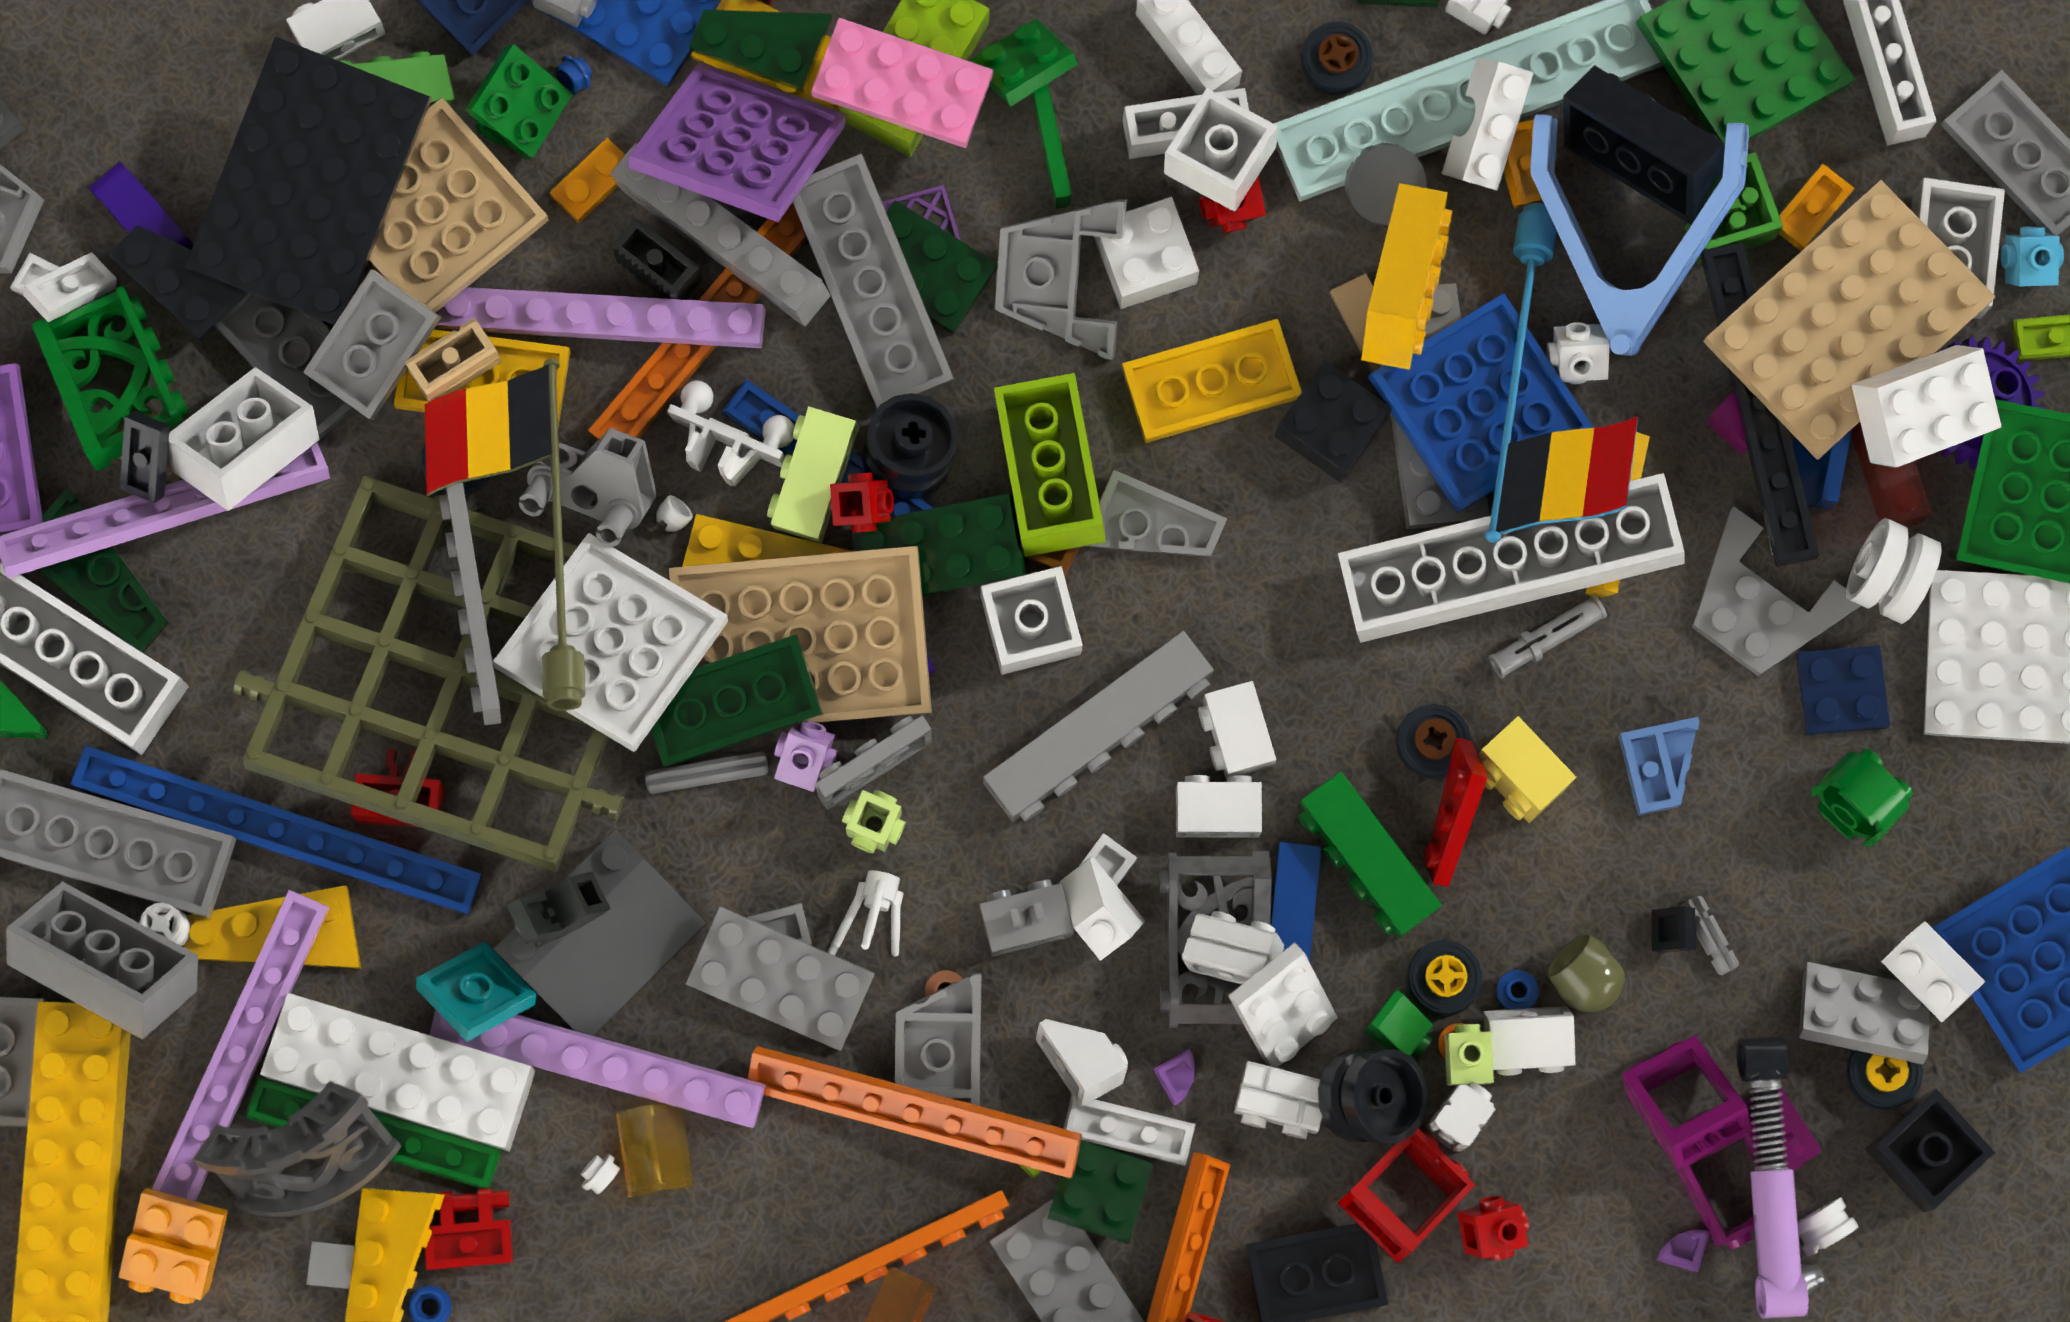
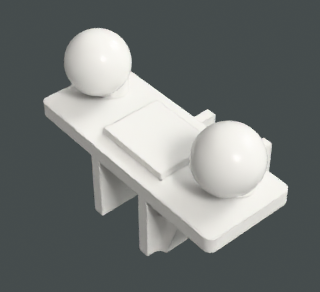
(745, 451)

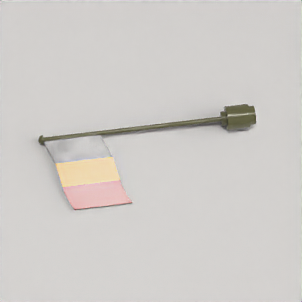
(492, 434)

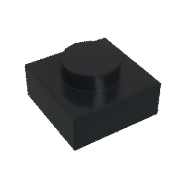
(1673, 929)

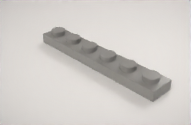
(472, 618)

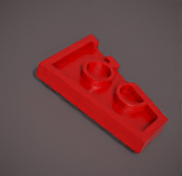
(1456, 812)

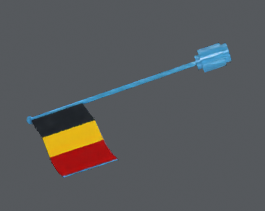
(1560, 472)

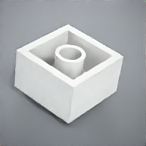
(1220, 149)
(1151, 255)
(1031, 620)

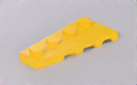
(241, 931)
(386, 1250)

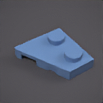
(1658, 763)

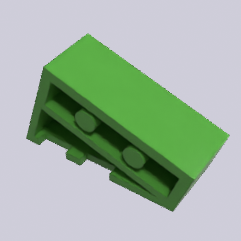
(417, 71)

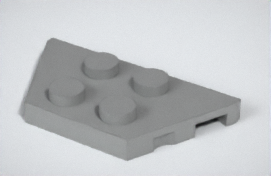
(942, 1042)

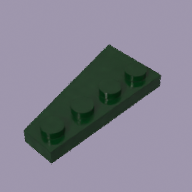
(105, 586)

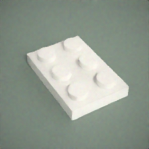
(1283, 1006)

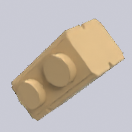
(453, 361)

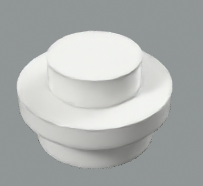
(599, 1173)

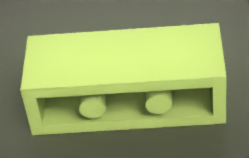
(817, 461)

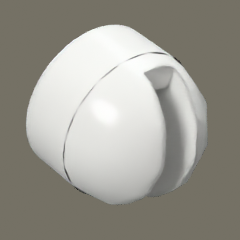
(673, 513)

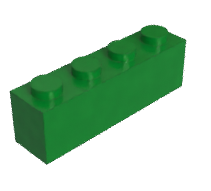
(1368, 855)

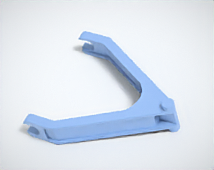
(1632, 314)

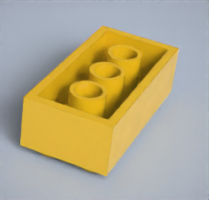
(1407, 277)

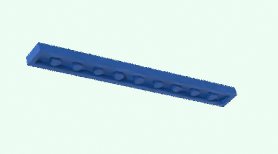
(277, 830)

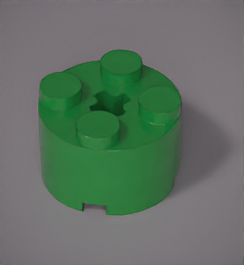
(1862, 797)

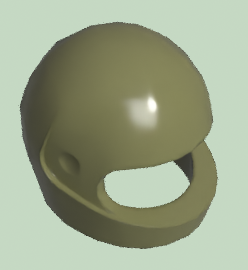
(1591, 979)

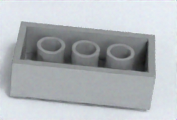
(102, 960)

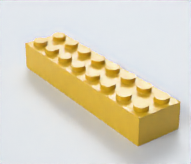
(71, 1167)

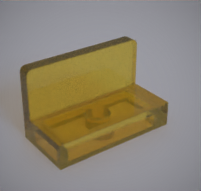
(654, 1149)

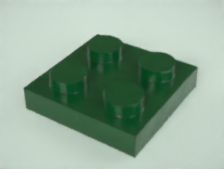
(1102, 1192)

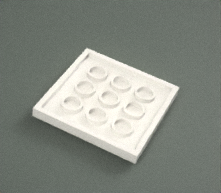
(635, 637)
(1998, 657)

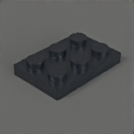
(1316, 1274)

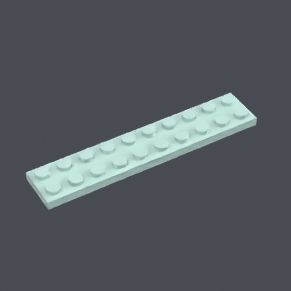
(1431, 105)

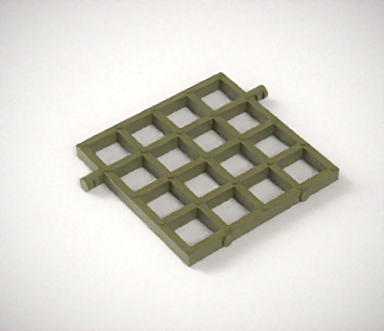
(428, 739)

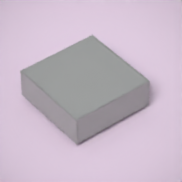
(330, 1265)

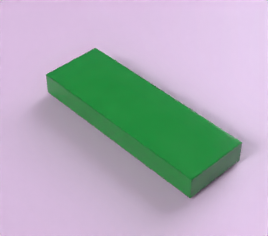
(1051, 147)

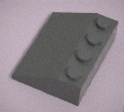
(613, 957)

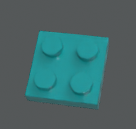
(475, 991)

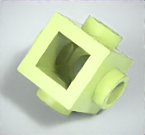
(870, 806)

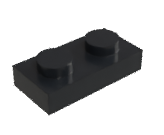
(144, 456)

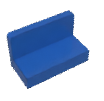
(1822, 477)

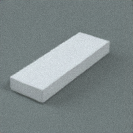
(1131, 1130)

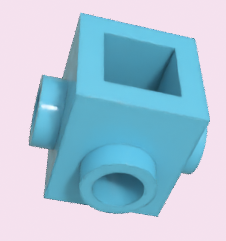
(2032, 258)

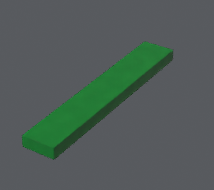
(420, 1146)

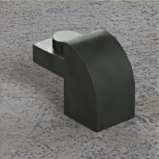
(559, 909)

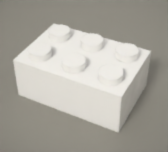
(1966, 221)
(1926, 405)
(242, 438)

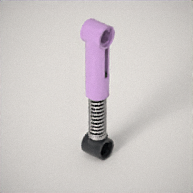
(1780, 1284)

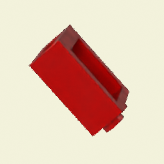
(1380, 1221)

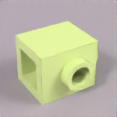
(1468, 1056)

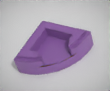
(1177, 1076)
(1685, 1250)

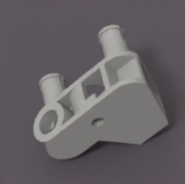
(610, 471)

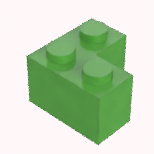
(1752, 216)

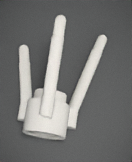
(879, 893)

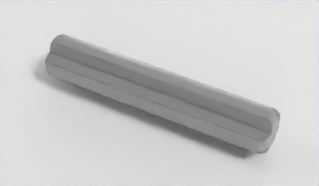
(706, 772)

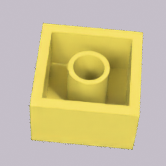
(1524, 771)

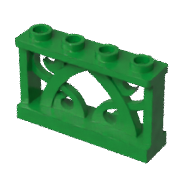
(64, 352)

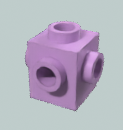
(804, 754)

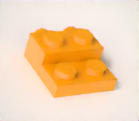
(173, 1246)

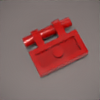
(470, 1243)

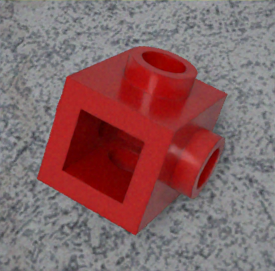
(1249, 209)
(861, 502)
(1493, 1228)

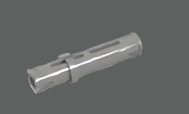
(1533, 644)

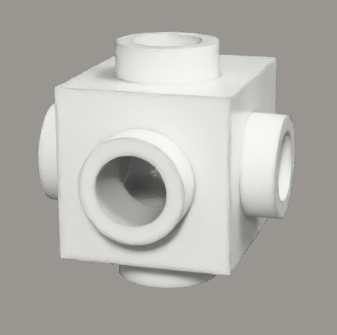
(1579, 352)

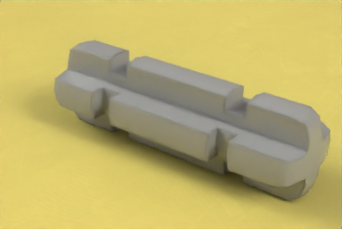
(1711, 937)

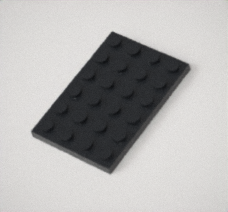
(308, 181)

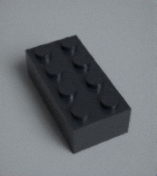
(1642, 143)

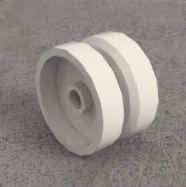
(1893, 570)

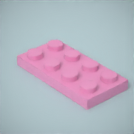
(902, 82)

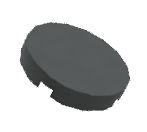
(1375, 178)

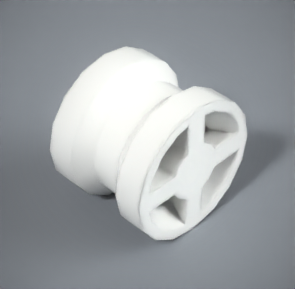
(158, 919)

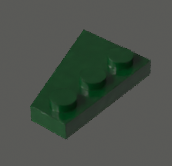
(763, 43)

